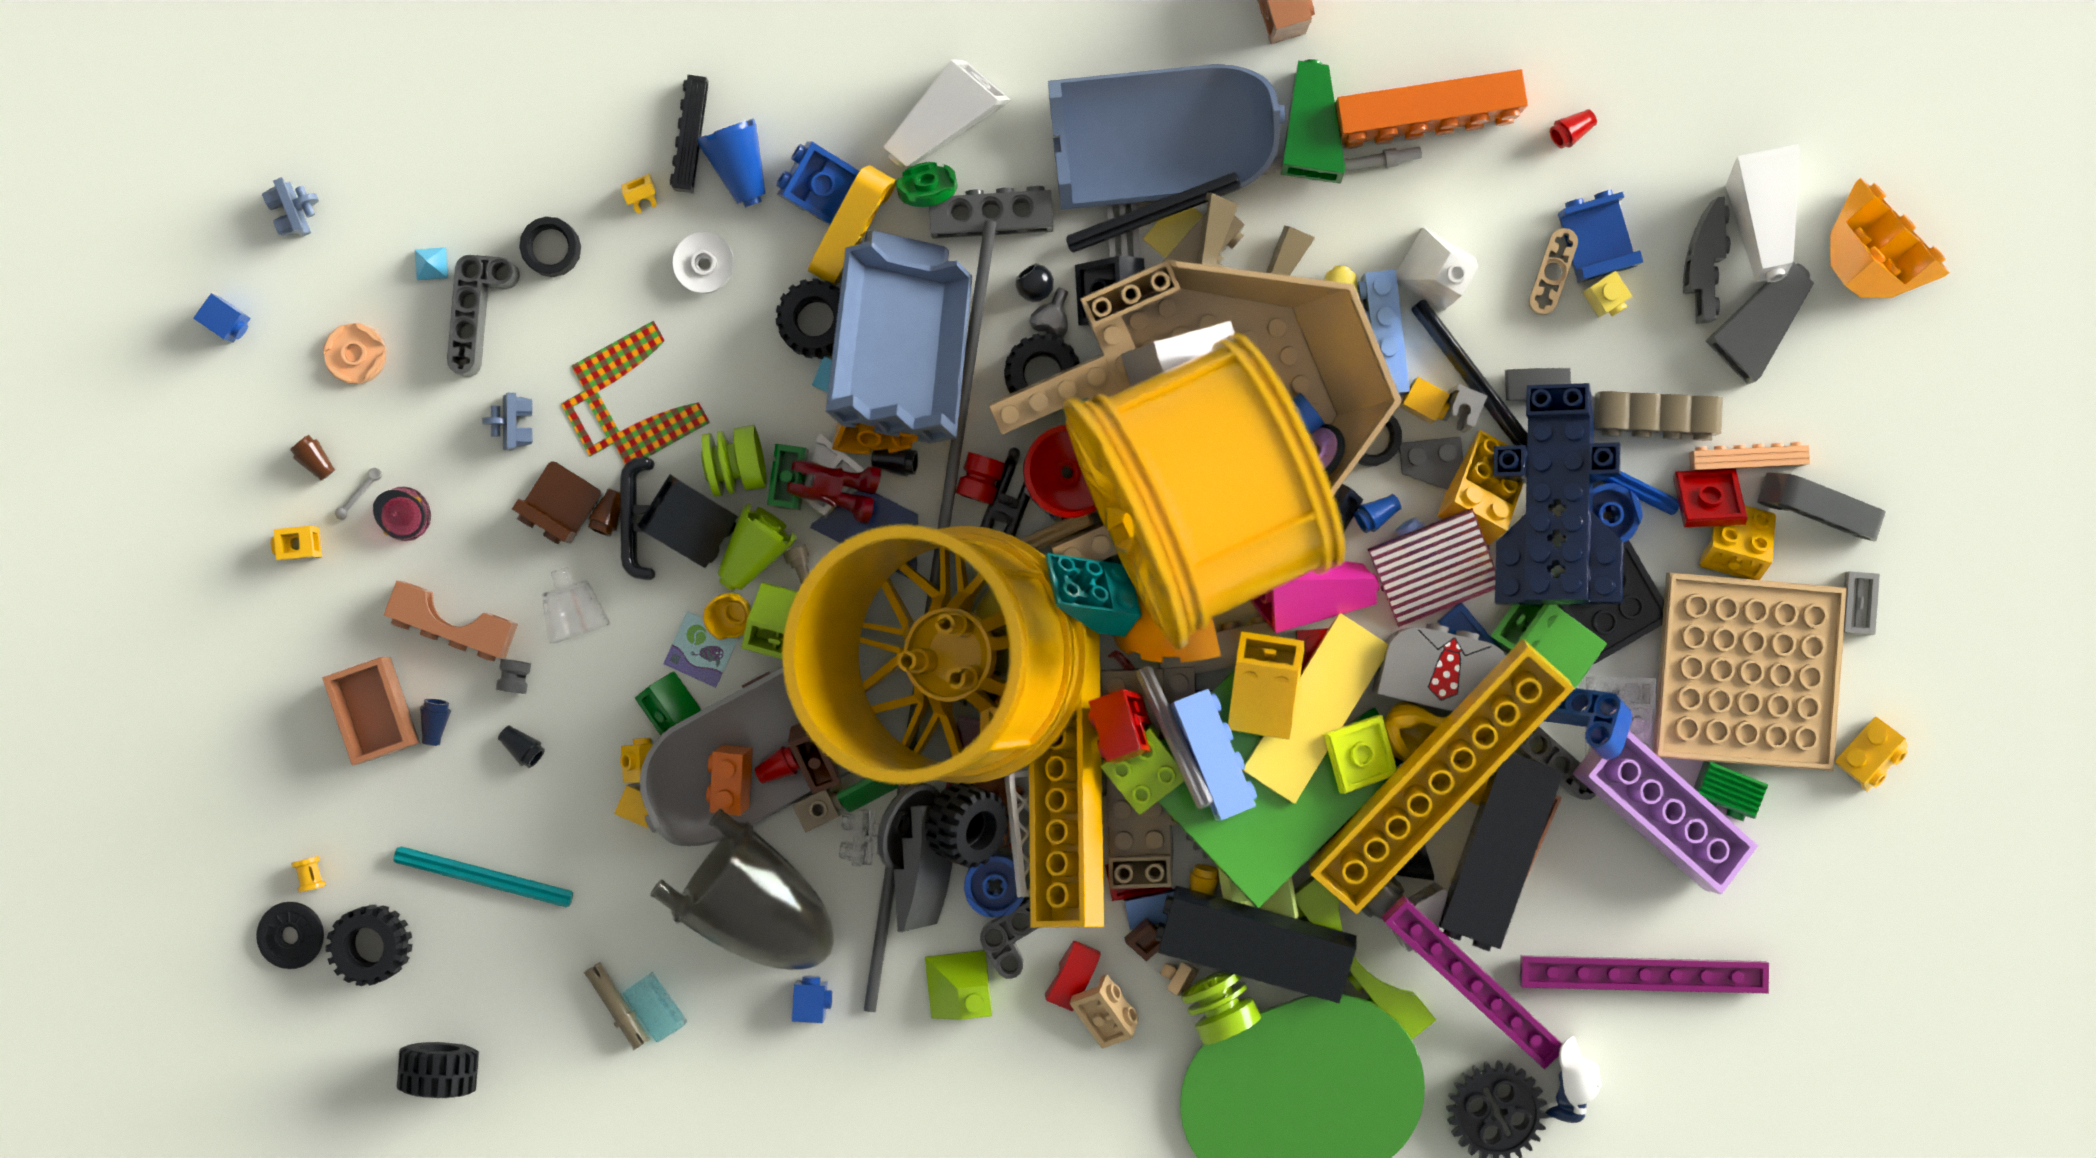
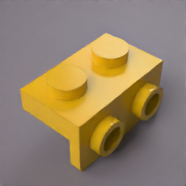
(1873, 754)

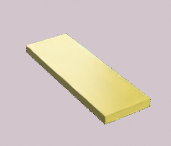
(1324, 700)

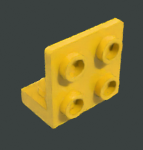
(1742, 549)

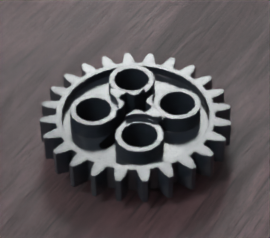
(1520, 1099)

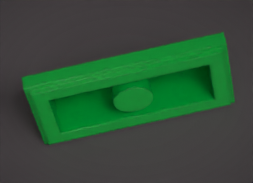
(863, 793)

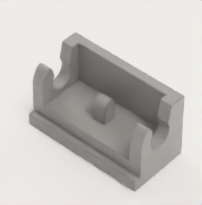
(1467, 404)

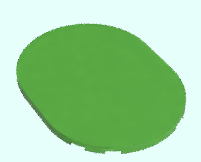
(1306, 1085)

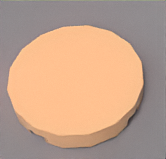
(354, 353)

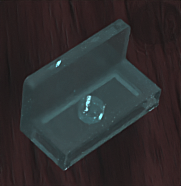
(655, 1007)

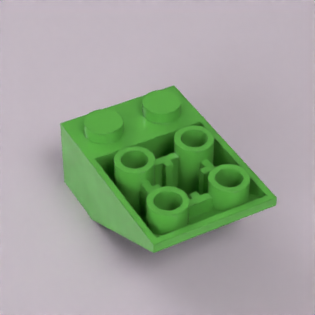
(1553, 635)

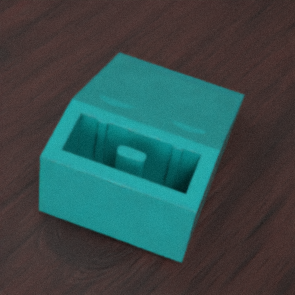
(1094, 593)

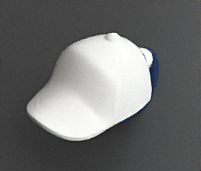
(1578, 1084)

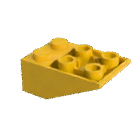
(1478, 489)
(1265, 685)

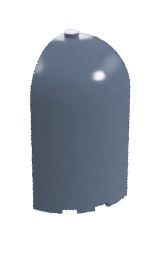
(1160, 132)

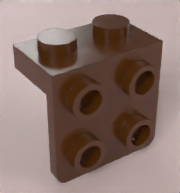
(558, 503)

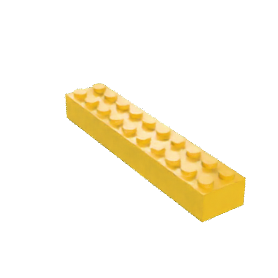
(1440, 776)
(1068, 819)

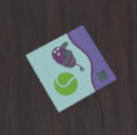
(698, 652)

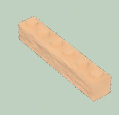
(1753, 457)

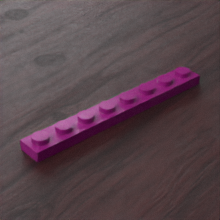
(1644, 974)
(1472, 981)

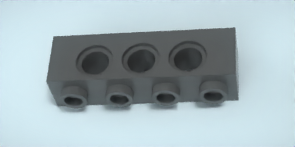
(1037, 220)

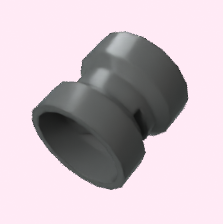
(513, 676)

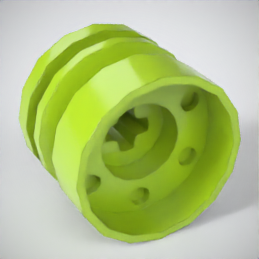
(734, 461)
(1223, 1012)

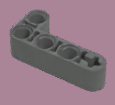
(475, 315)
(1821, 504)
(1548, 754)
(1007, 946)

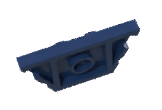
(842, 526)

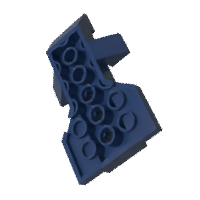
(1558, 470)

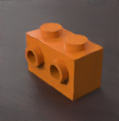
(730, 779)

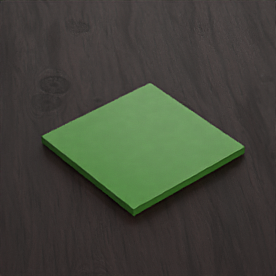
(1273, 838)

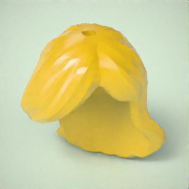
(1409, 727)

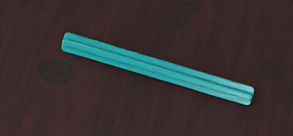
(483, 876)

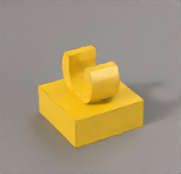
(639, 189)

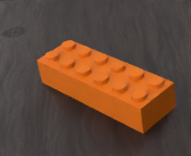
(1431, 108)

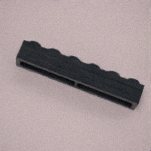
(690, 129)

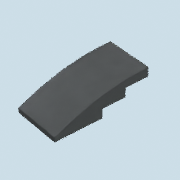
(923, 880)

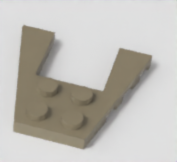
(1217, 222)

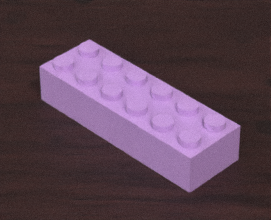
(1668, 813)

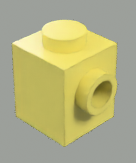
(1608, 295)

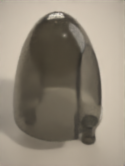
(752, 902)

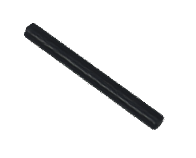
(1152, 212)
(1470, 372)

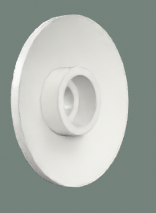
(690, 254)

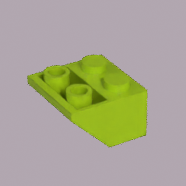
(768, 620)

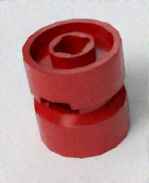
(980, 478)

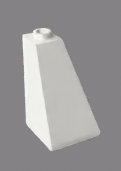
(946, 110)
(1764, 205)
(1436, 270)

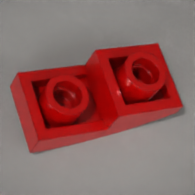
(1074, 974)

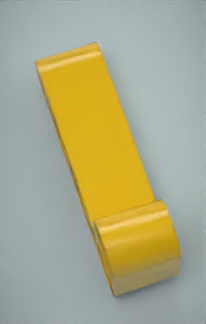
(851, 222)

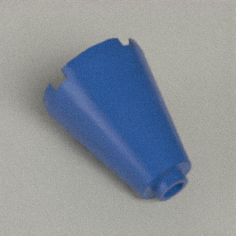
(737, 160)

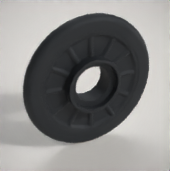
(271, 929)

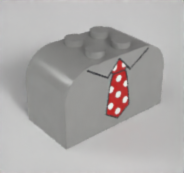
(1434, 666)

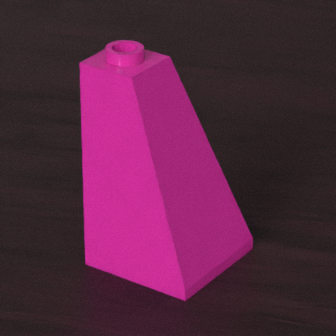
(1318, 596)

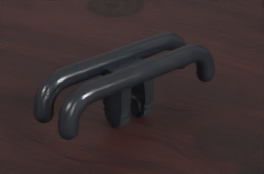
(1007, 508)
(628, 517)

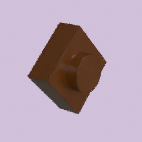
(1143, 940)

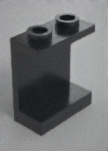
(688, 521)

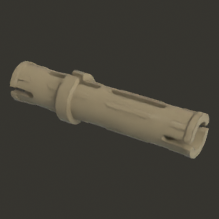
(617, 1006)

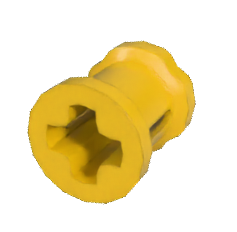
(308, 874)

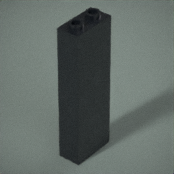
(1499, 851)
(1256, 944)

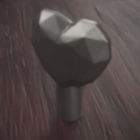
(1051, 316)

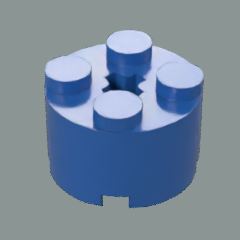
(1624, 508)
(977, 887)

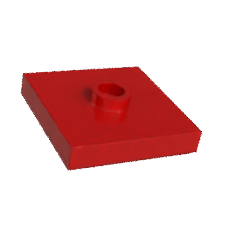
(1710, 498)

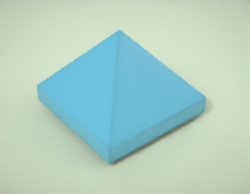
(431, 263)

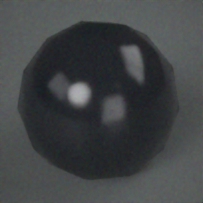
(1035, 283)

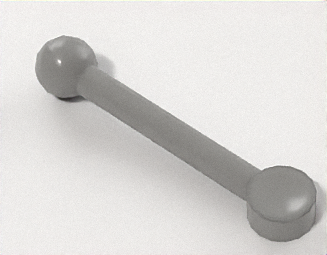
(374, 474)

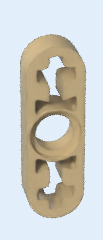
(1565, 266)

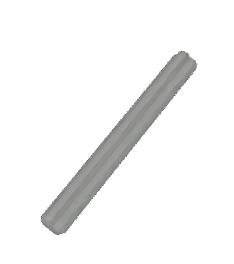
(1174, 737)

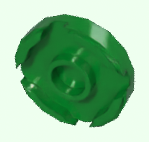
(926, 184)

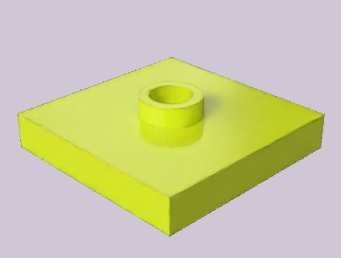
(1360, 754)

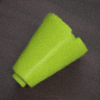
(753, 546)

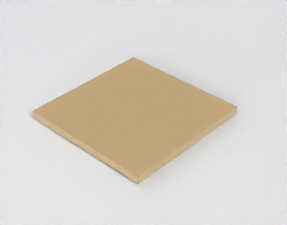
(1749, 671)

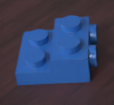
(816, 181)

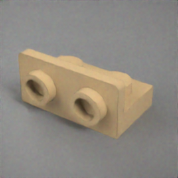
(1106, 1012)

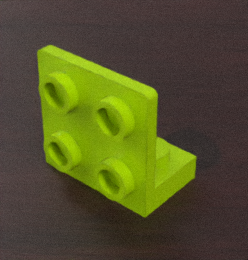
(1147, 776)

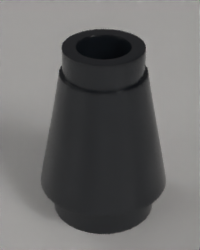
(900, 462)
(521, 746)

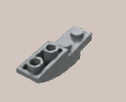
(1707, 247)

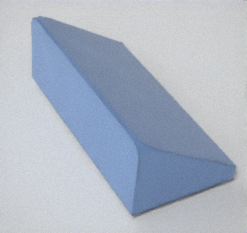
(1147, 906)

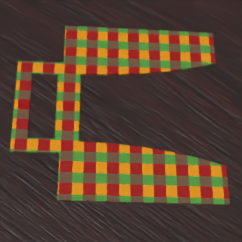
(607, 367)

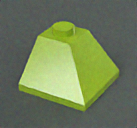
(959, 985)

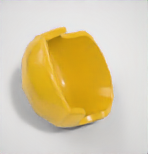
(726, 616)

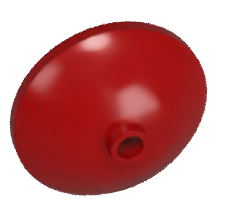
(1044, 476)

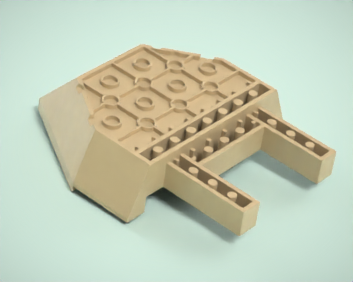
(1303, 327)

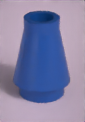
(1376, 513)

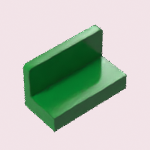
(667, 702)

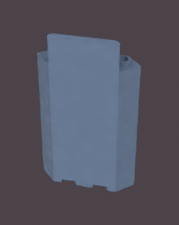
(900, 338)

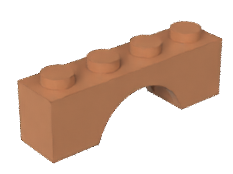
(415, 607)

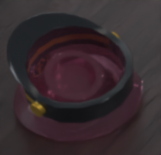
(402, 513)

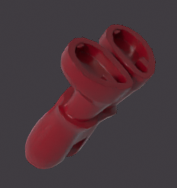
(829, 484)

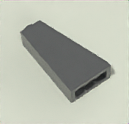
(1759, 325)

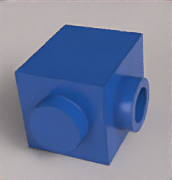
(811, 1000)

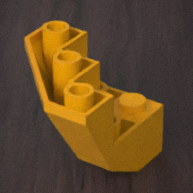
(1878, 250)

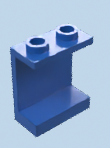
(1601, 236)

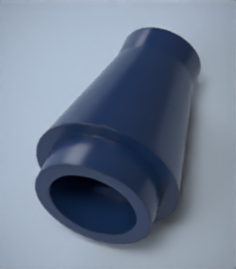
(433, 720)

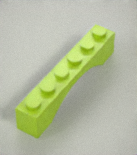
(1403, 1005)

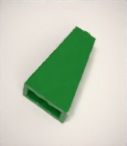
(1313, 132)

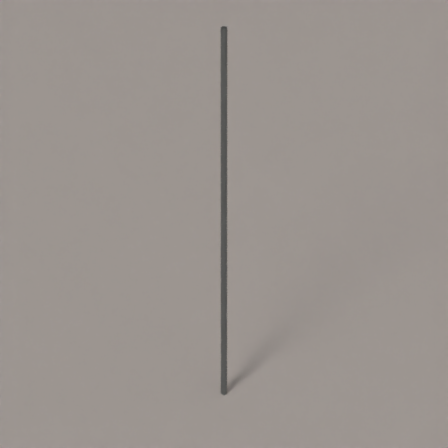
(944, 522)

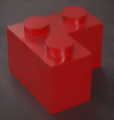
(1120, 725)

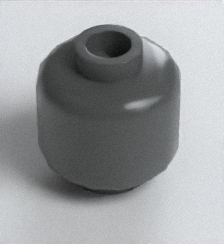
(1384, 899)

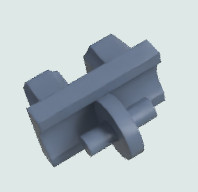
(283, 195)
(512, 435)

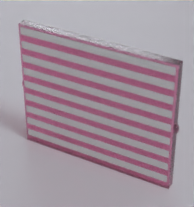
(1434, 567)

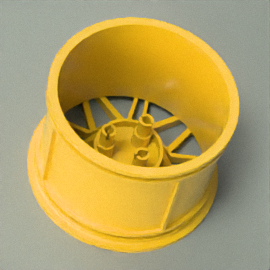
(1207, 486)
(944, 654)

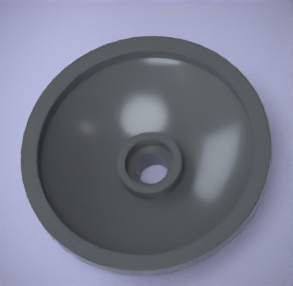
(898, 824)

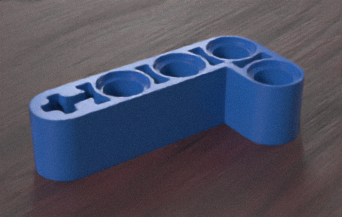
(1596, 719)

